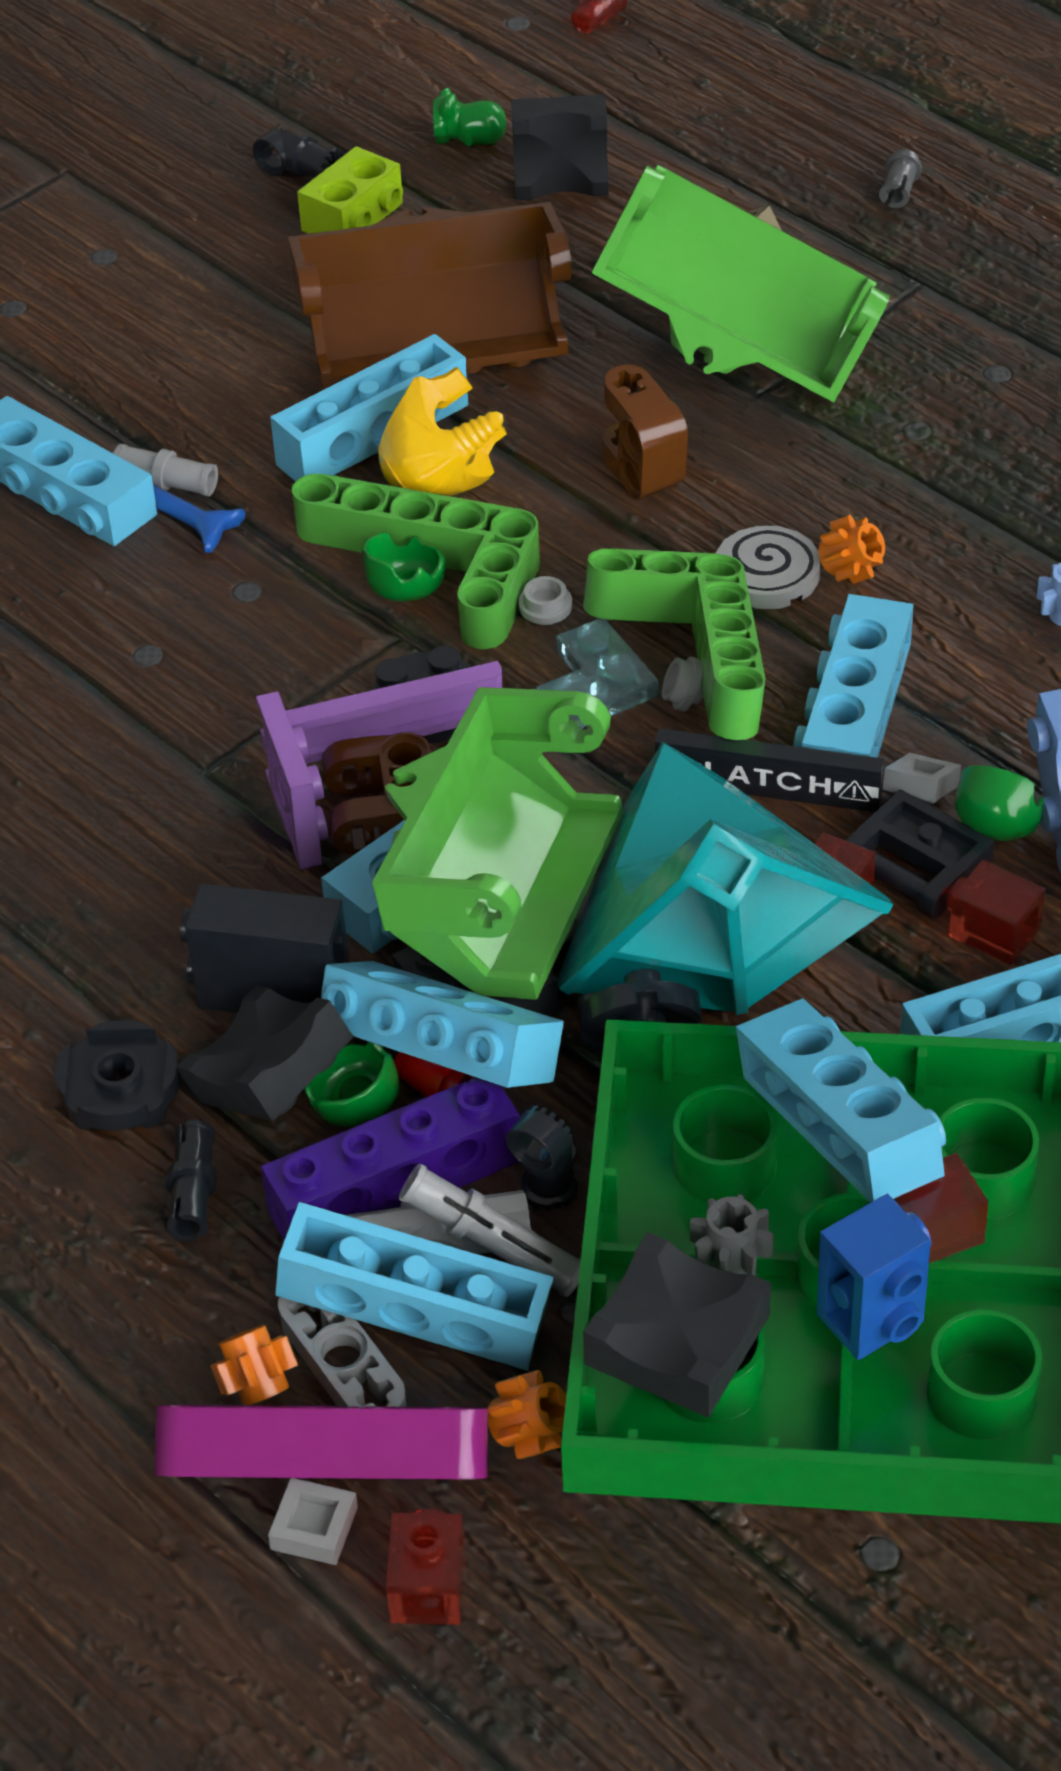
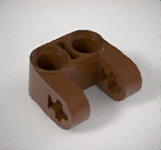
(651, 437)
(373, 769)

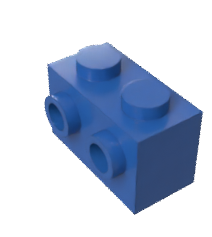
(873, 1276)

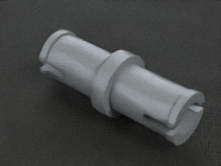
(172, 471)

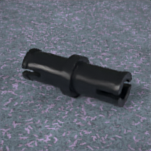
(191, 1181)

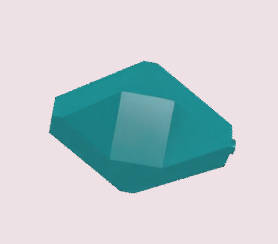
(711, 893)

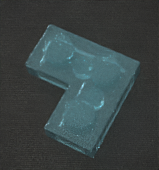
(603, 668)

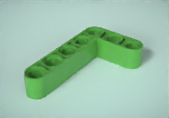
(484, 539)
(695, 590)

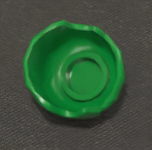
(402, 571)
(997, 803)
(355, 1087)

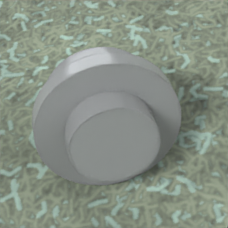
(545, 601)
(683, 683)

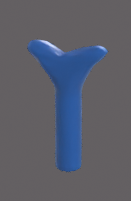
(208, 523)

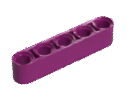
(321, 1441)

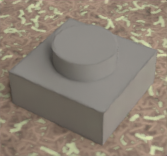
(922, 777)
(313, 1521)

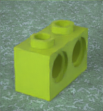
(351, 193)

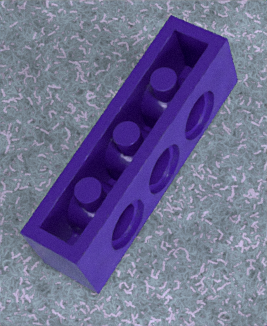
(364, 1168)

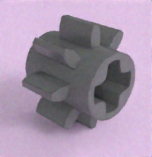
(732, 1235)

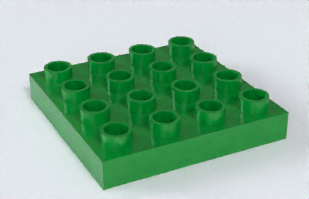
(922, 1426)

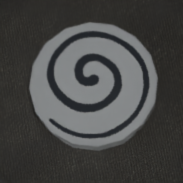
(776, 563)

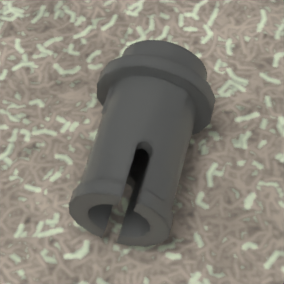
(902, 170)

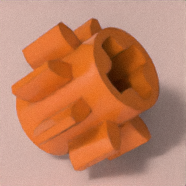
(851, 549)
(254, 1365)
(527, 1414)

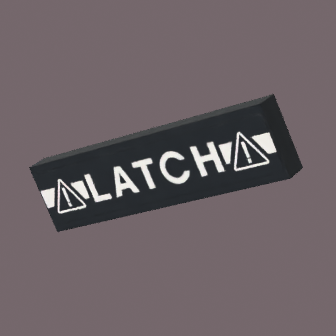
(785, 770)

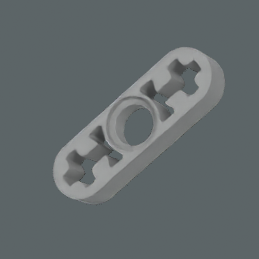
(341, 1383)

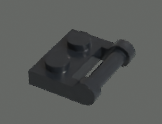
(926, 840)

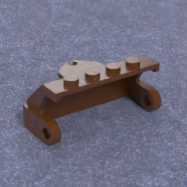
(465, 276)

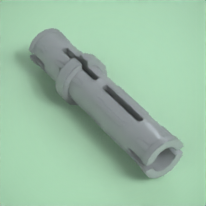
(428, 1191)

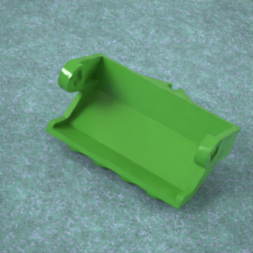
(739, 285)
(497, 841)

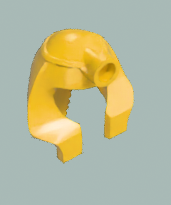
(432, 459)

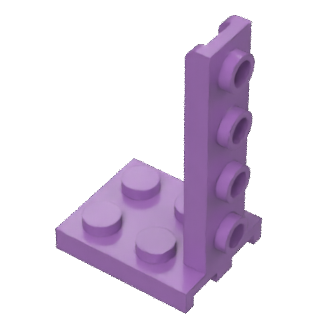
(304, 733)

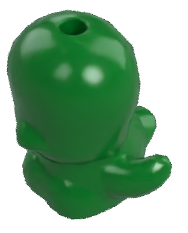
(472, 122)

